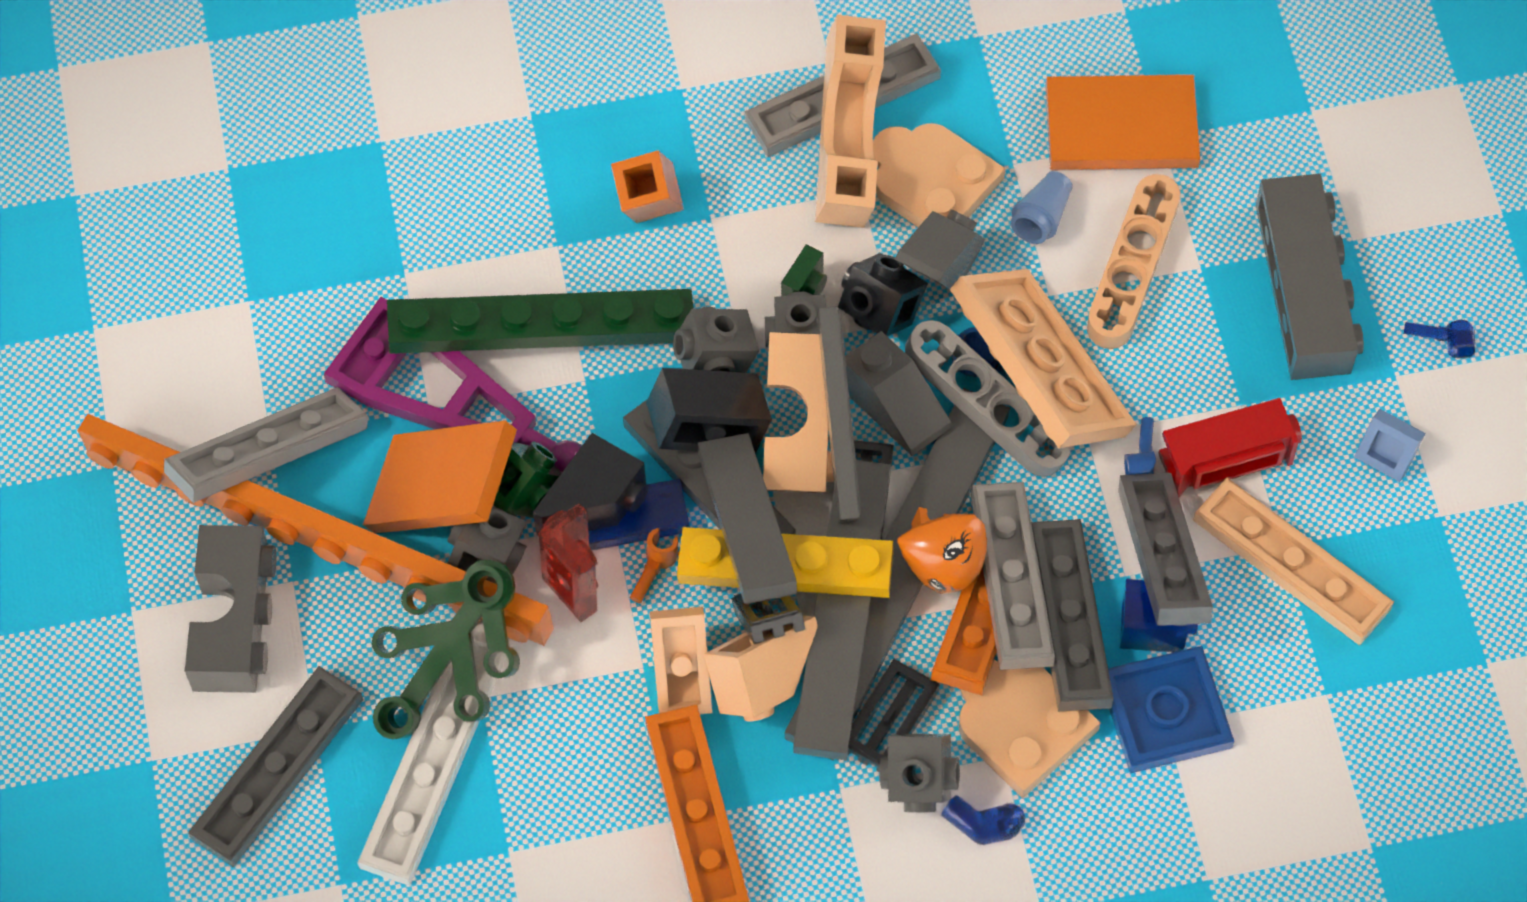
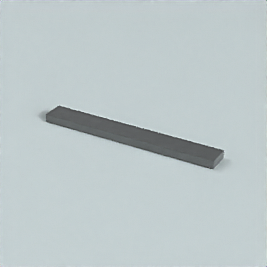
(940, 489)

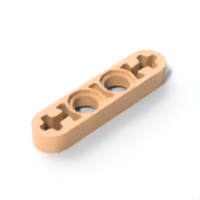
(1133, 260)

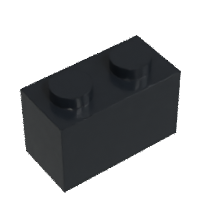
(706, 406)

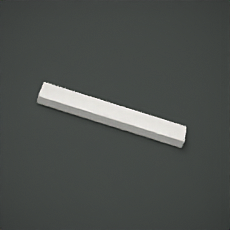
(426, 774)

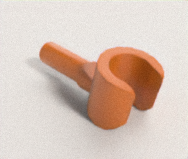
(656, 560)

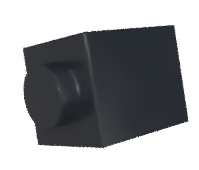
(601, 480)

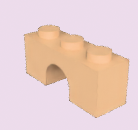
(800, 460)

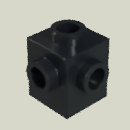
(881, 294)

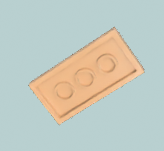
(1042, 357)

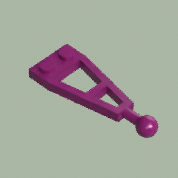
(366, 366)

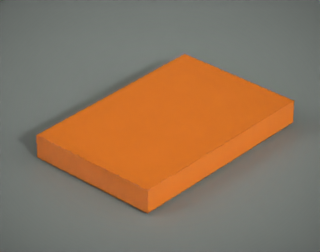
(1122, 122)
(440, 477)

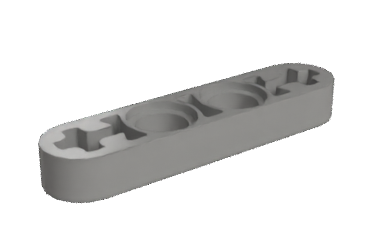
(980, 404)

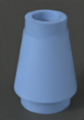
(1041, 209)

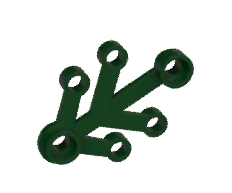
(451, 643)

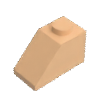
(759, 676)

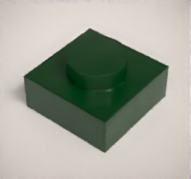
(805, 273)

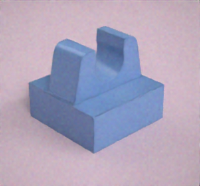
(1389, 445)

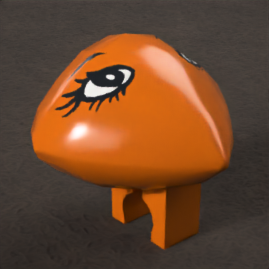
(945, 550)

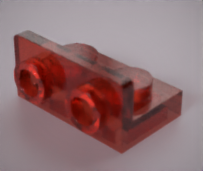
(569, 561)

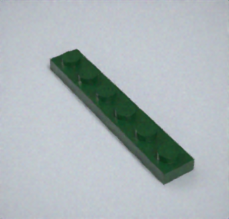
(536, 320)

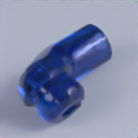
(987, 825)

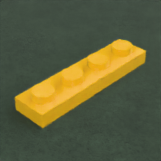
(818, 563)

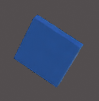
(1168, 710)

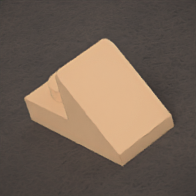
(679, 659)

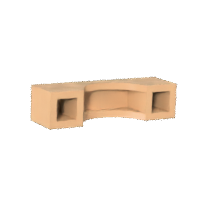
(846, 140)

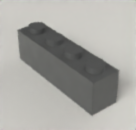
(1307, 276)

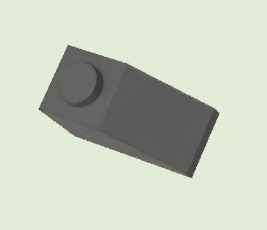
(942, 247)
(895, 393)

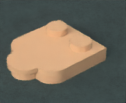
(932, 172)
(1020, 728)

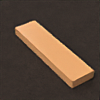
(1293, 561)

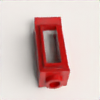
(1230, 445)

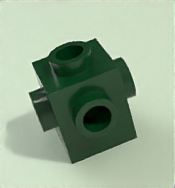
(526, 479)

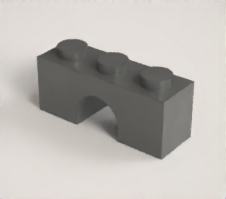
(229, 651)

